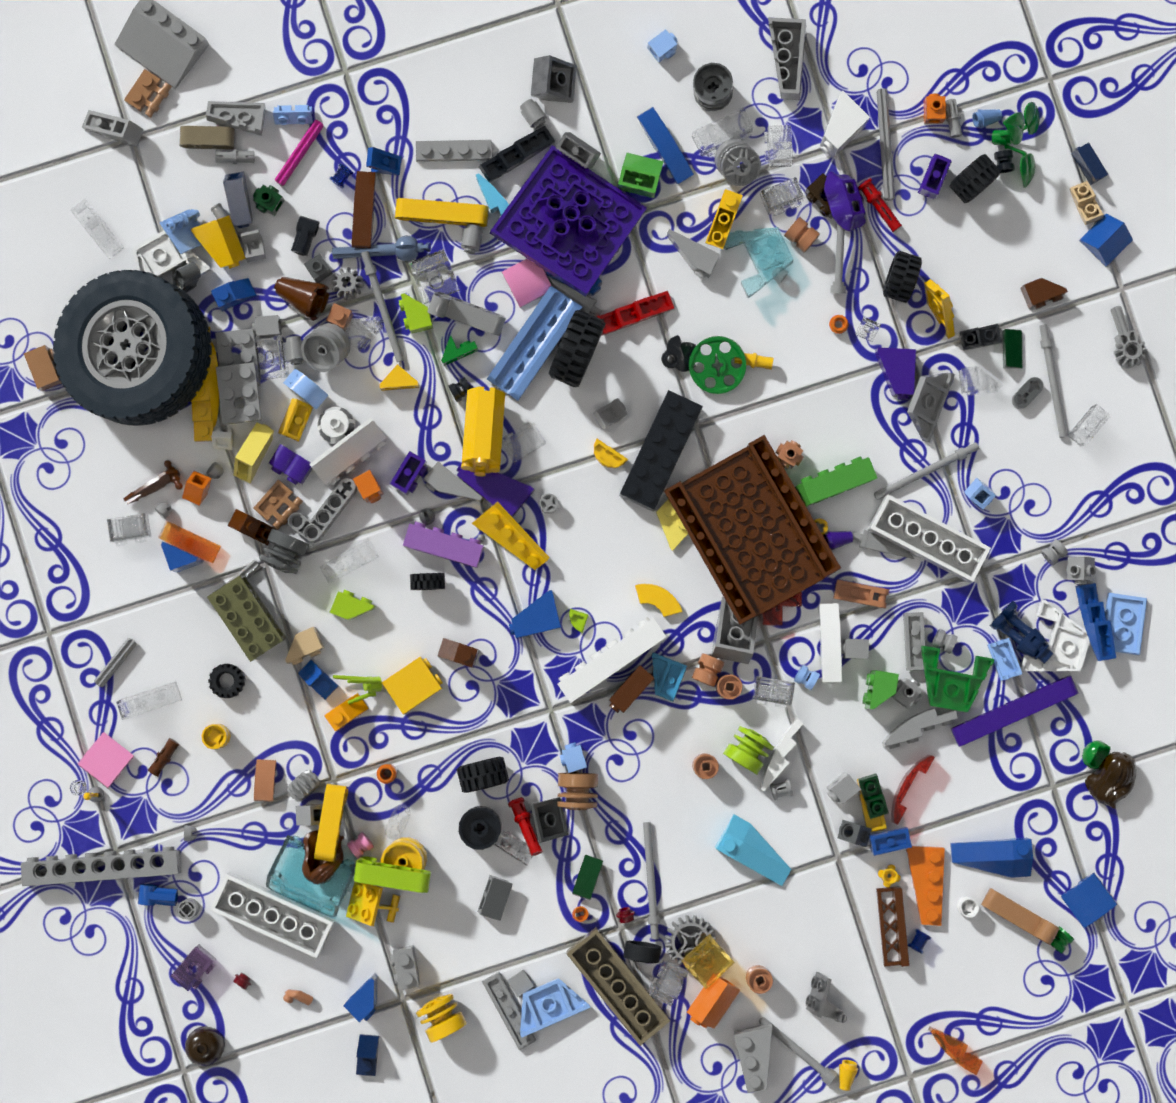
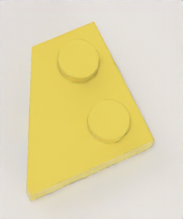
(671, 525)

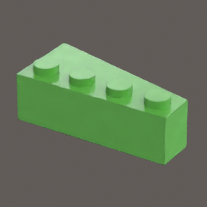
(837, 481)

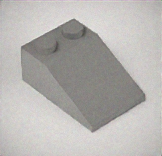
(733, 640)

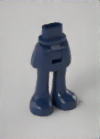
(1033, 642)

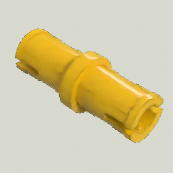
(756, 361)

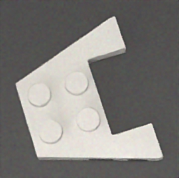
(161, 256)
(1067, 642)

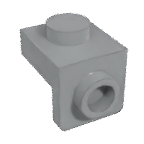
(253, 246)
(610, 413)

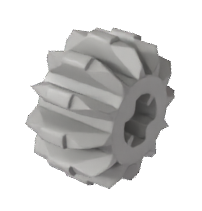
(340, 287)
(303, 785)

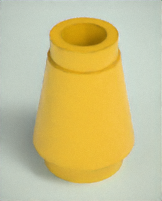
(847, 1074)

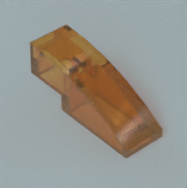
(189, 541)
(956, 1050)

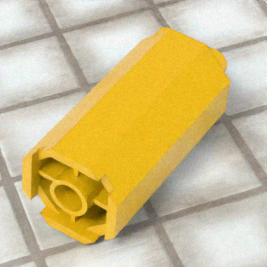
(483, 431)

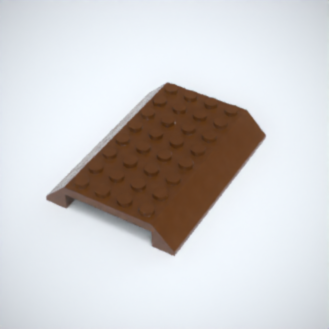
(752, 530)

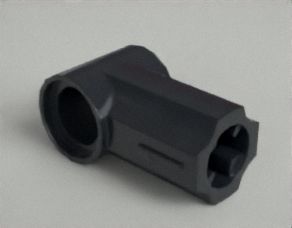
(306, 230)

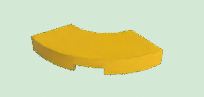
(658, 597)

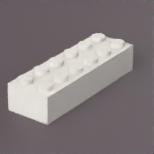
(929, 538)
(611, 660)
(272, 914)

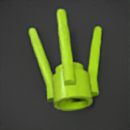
(370, 684)

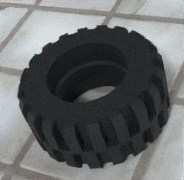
(576, 348)

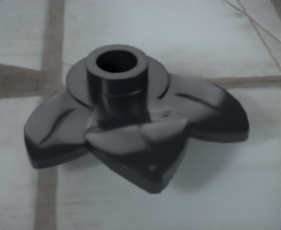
(680, 352)

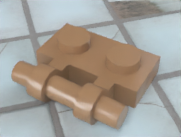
(143, 90)
(272, 502)

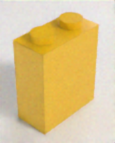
(413, 684)

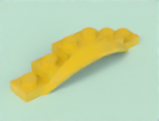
(206, 403)

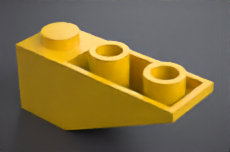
(724, 219)

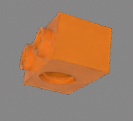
(368, 487)

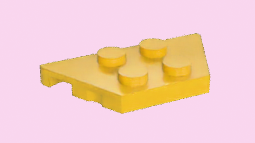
(940, 305)

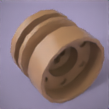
(577, 790)

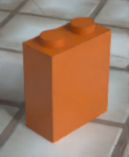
(713, 1003)

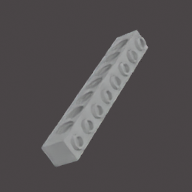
(31, 875)

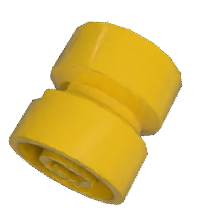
(216, 736)

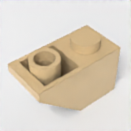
(304, 644)

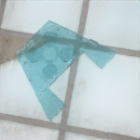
(767, 253)

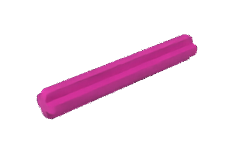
(299, 152)

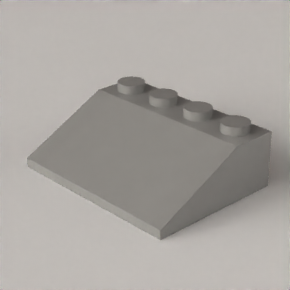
(161, 42)

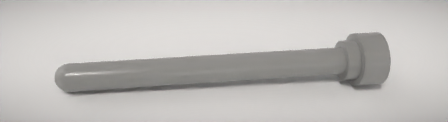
(838, 285)
(827, 1074)

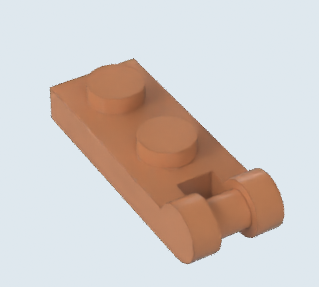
(860, 593)

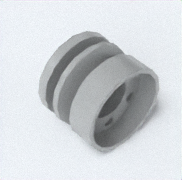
(729, 157)

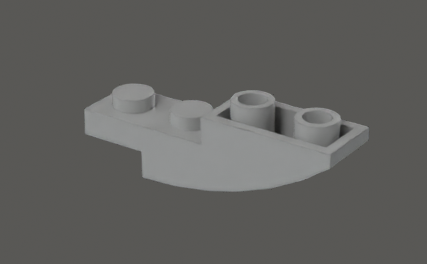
(911, 728)

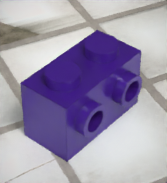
(408, 473)

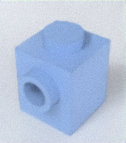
(663, 46)
(980, 493)
(573, 757)

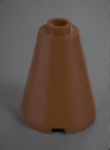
(304, 296)

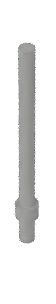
(371, 271)
(1046, 344)
(959, 454)
(653, 919)

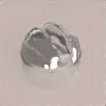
(75, 787)

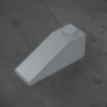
(113, 127)
(697, 256)
(447, 483)

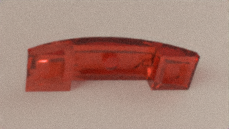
(897, 809)

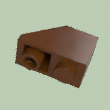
(1042, 291)
(250, 526)

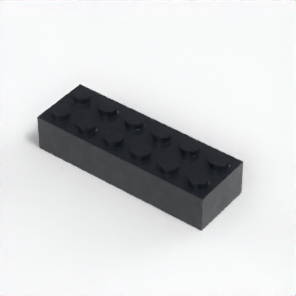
(661, 450)

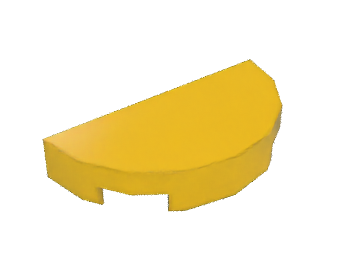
(607, 456)

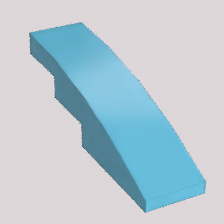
(493, 198)

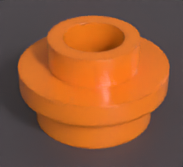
(840, 318)

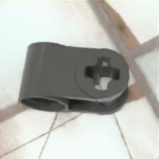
(187, 276)

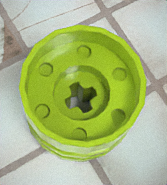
(748, 749)

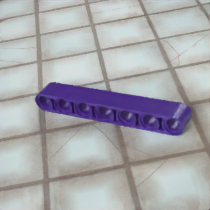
(1014, 710)

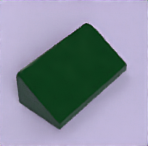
(1012, 348)

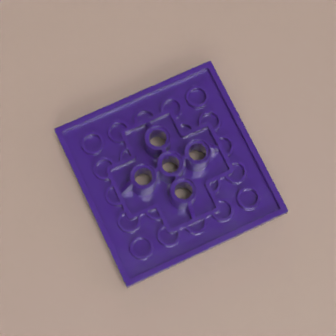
(577, 254)

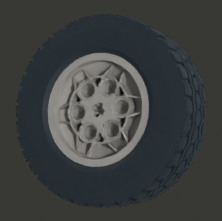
(162, 378)

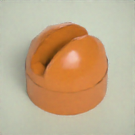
(580, 918)

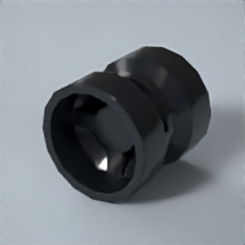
(1004, 160)
(456, 391)

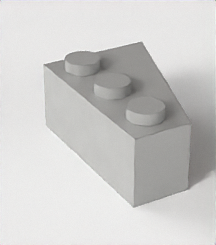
(754, 1055)

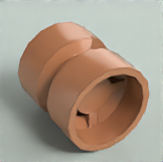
(802, 234)
(708, 670)
(729, 686)
(705, 766)
(759, 979)

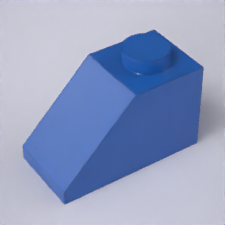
(233, 293)

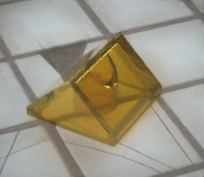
(707, 961)

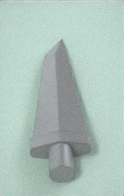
(586, 302)
(876, 543)

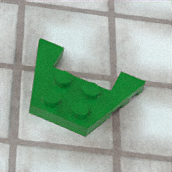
(950, 688)

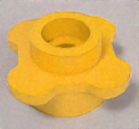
(884, 875)

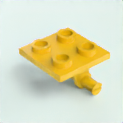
(365, 904)

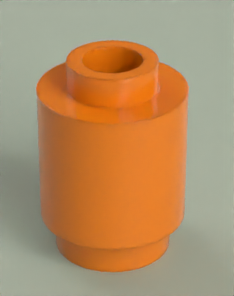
(381, 776)

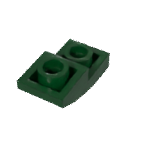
(873, 796)
(587, 877)

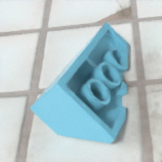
(749, 848)

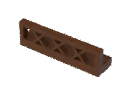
(900, 926)

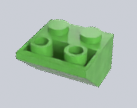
(640, 175)
(880, 688)

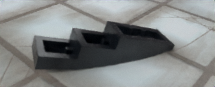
(517, 154)

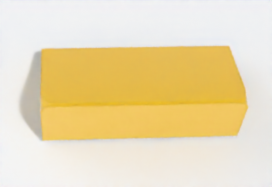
(295, 419)

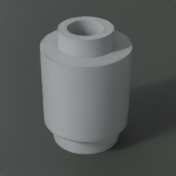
(533, 113)
(472, 238)
(293, 350)

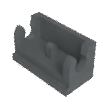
(494, 898)

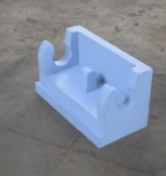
(1004, 659)

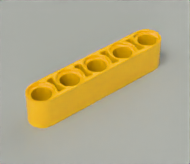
(441, 212)

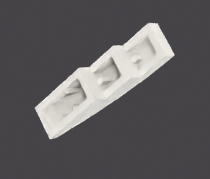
(830, 643)
(777, 761)

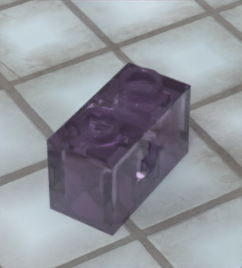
(184, 974)

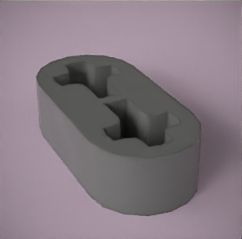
(1030, 395)

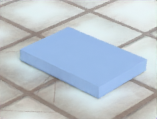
(1127, 621)

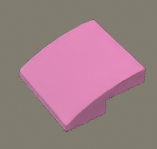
(526, 281)
(105, 760)

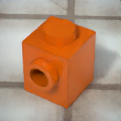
(934, 109)
(196, 488)

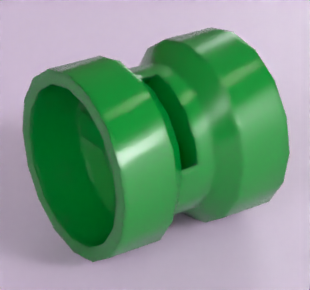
(1061, 940)

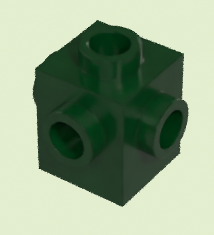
(274, 200)

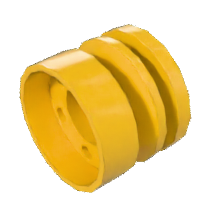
(441, 1018)

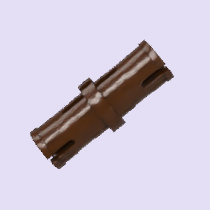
(163, 757)

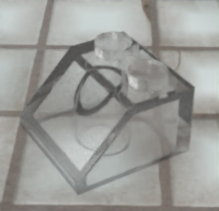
(433, 275)

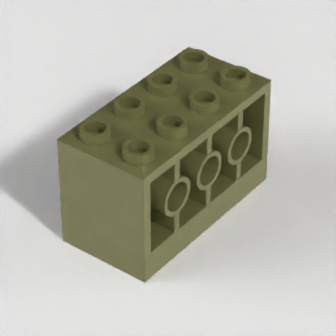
(246, 617)

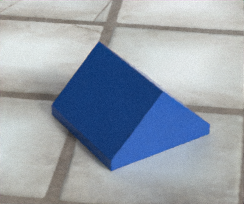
(1107, 239)
(179, 559)

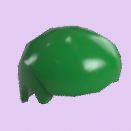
(1095, 753)

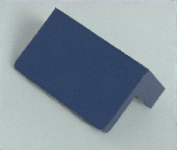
(1089, 163)

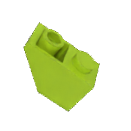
(417, 316)
(349, 607)

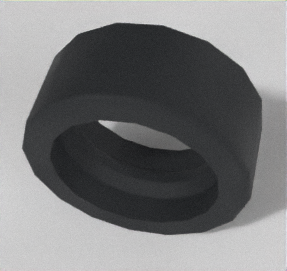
(642, 951)

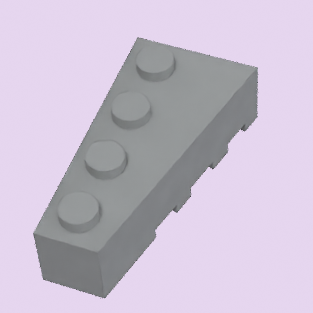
(788, 49)

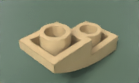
(1085, 202)

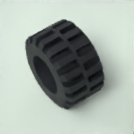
(975, 178)
(902, 276)
(482, 774)

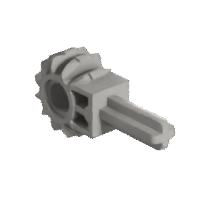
(1126, 339)

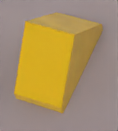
(398, 379)

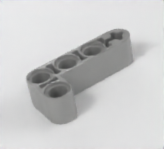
(467, 313)
(326, 507)

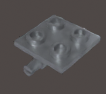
(817, 1000)

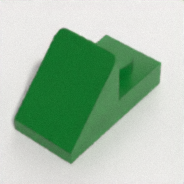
(453, 354)

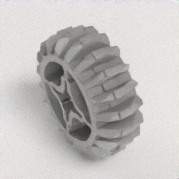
(678, 929)

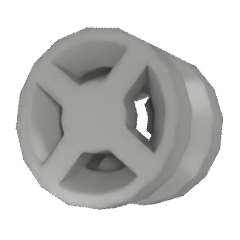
(550, 501)

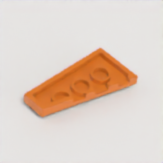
(927, 877)

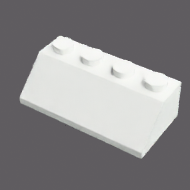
(349, 452)

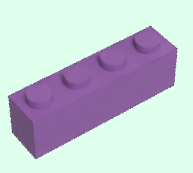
(442, 545)

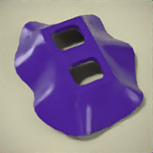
(841, 201)

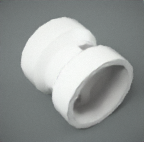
(970, 909)

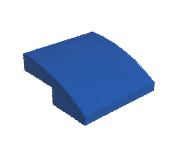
(1089, 900)

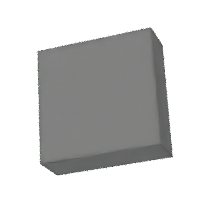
(520, 983)

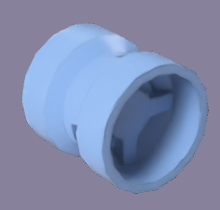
(803, 674)

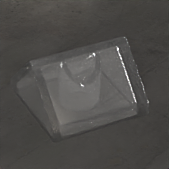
(272, 358)

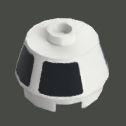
(335, 424)

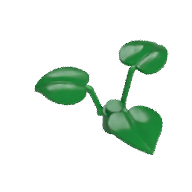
(1015, 126)

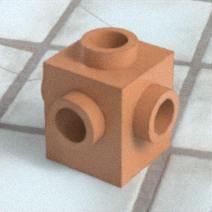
(786, 461)

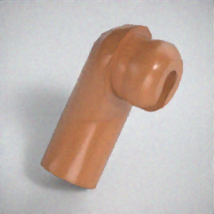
(298, 995)

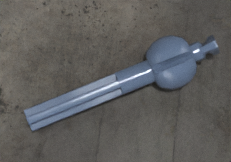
(405, 248)

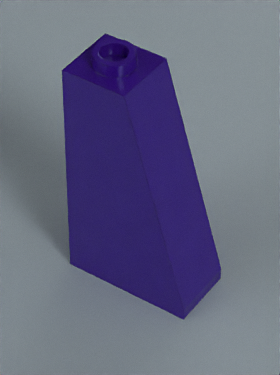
(498, 487)

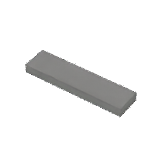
(507, 1008)

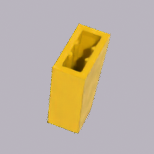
(220, 241)

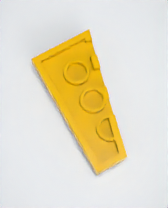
(508, 533)

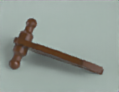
(170, 475)

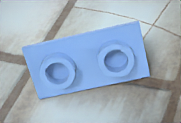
(284, 115)

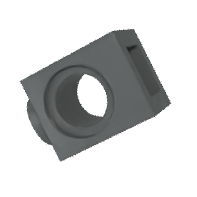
(318, 268)
(854, 833)

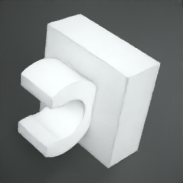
(222, 440)

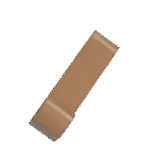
(1020, 916)

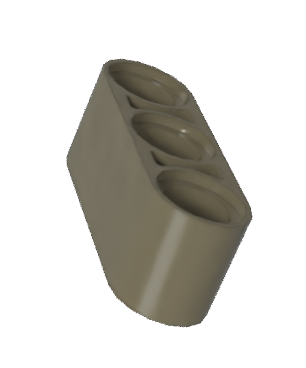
(207, 137)

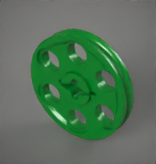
(710, 371)

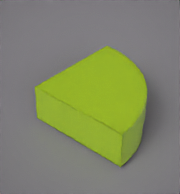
(578, 619)

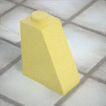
(252, 452)

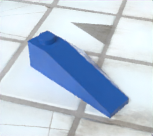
(1001, 856)

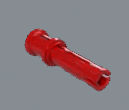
(876, 195)
(522, 818)

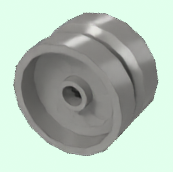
(325, 347)

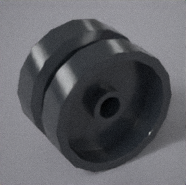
(471, 835)

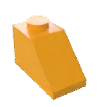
(345, 713)

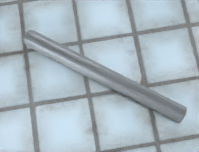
(885, 144)

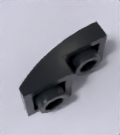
(980, 337)

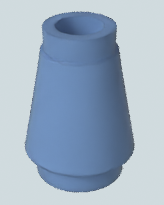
(986, 117)

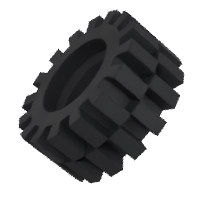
(427, 581)
(215, 677)

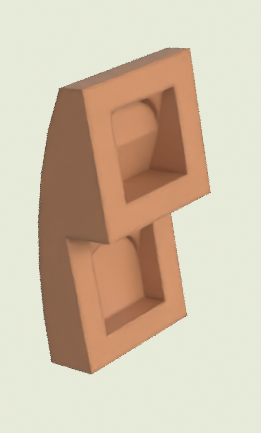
(265, 780)

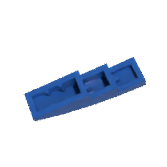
(665, 145)
(1095, 622)

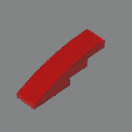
(636, 312)

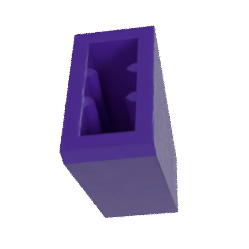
(898, 370)

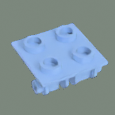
(179, 230)

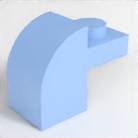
(305, 388)

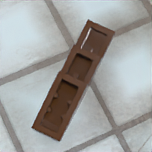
(363, 209)

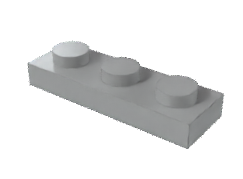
(914, 639)

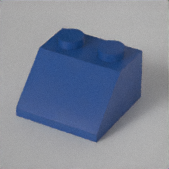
(364, 1000)

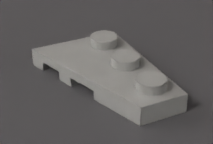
(238, 115)

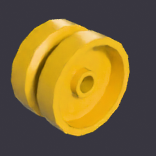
(408, 849)

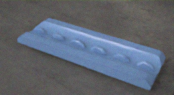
(533, 343)

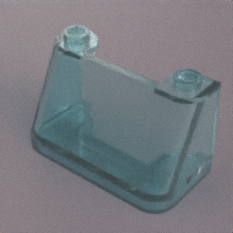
(289, 881)

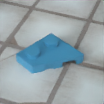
(667, 676)

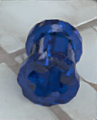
(341, 175)
(919, 941)

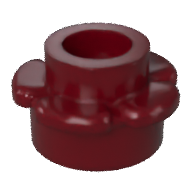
(625, 915)
(242, 980)

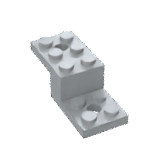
(238, 376)

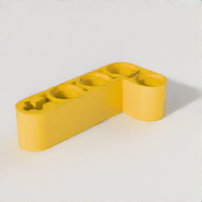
(330, 822)

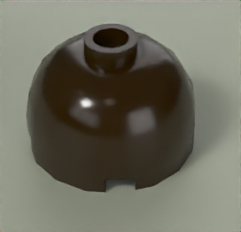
(204, 1046)

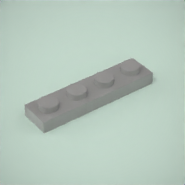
(453, 150)

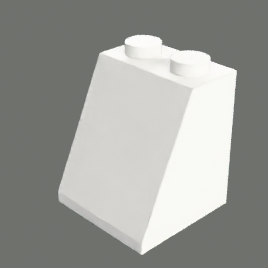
(844, 124)

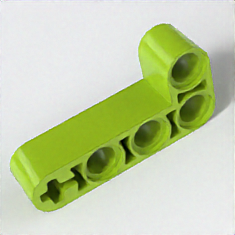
(391, 876)

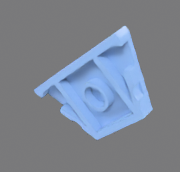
(548, 1006)

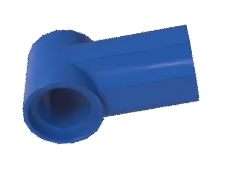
(152, 895)

